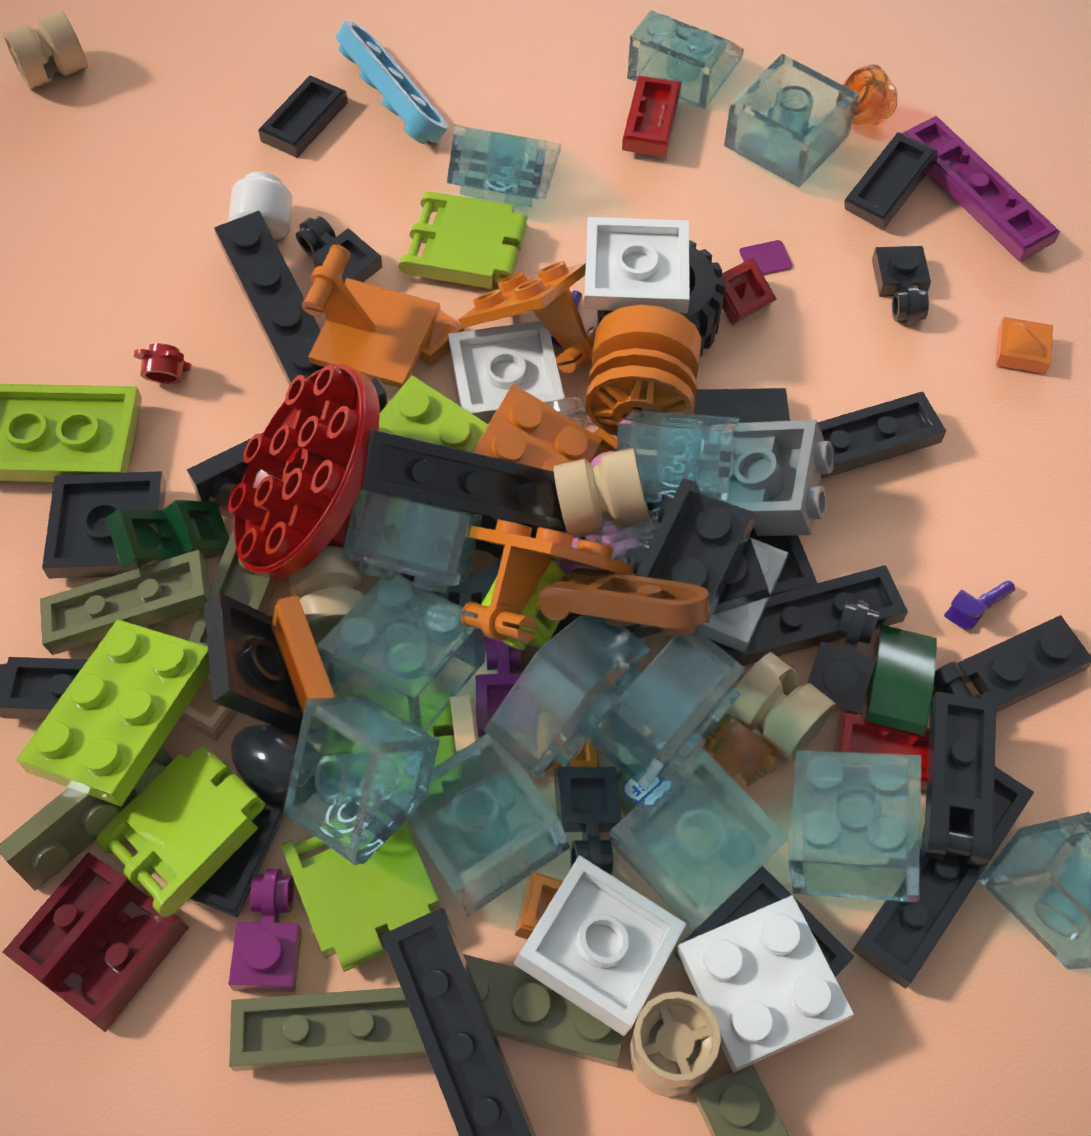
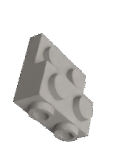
(781, 475)

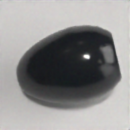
(265, 759)

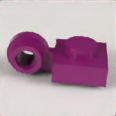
(493, 688)
(267, 951)

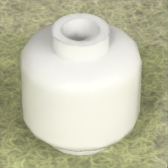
(265, 194)

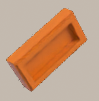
(299, 652)

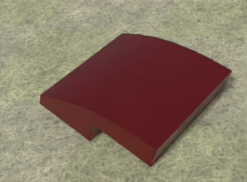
(95, 941)

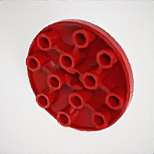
(304, 472)

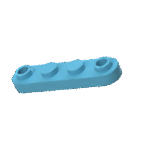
(386, 76)

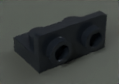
(696, 541)

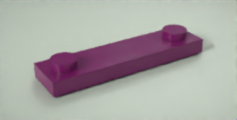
(984, 192)

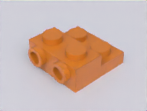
(534, 434)

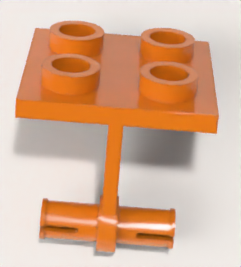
(551, 302)
(367, 324)
(521, 571)

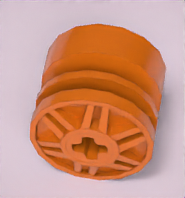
(642, 362)

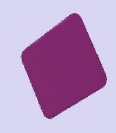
(768, 256)

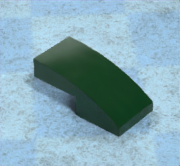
(158, 535)
(902, 680)

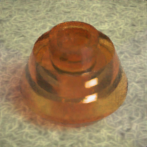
(876, 95)
(740, 751)

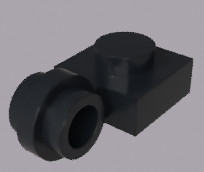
(318, 236)
(905, 276)
(842, 671)
(588, 804)

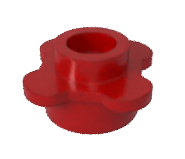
(162, 363)

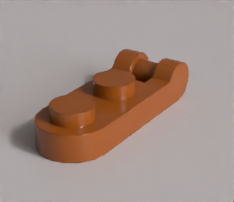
(627, 600)

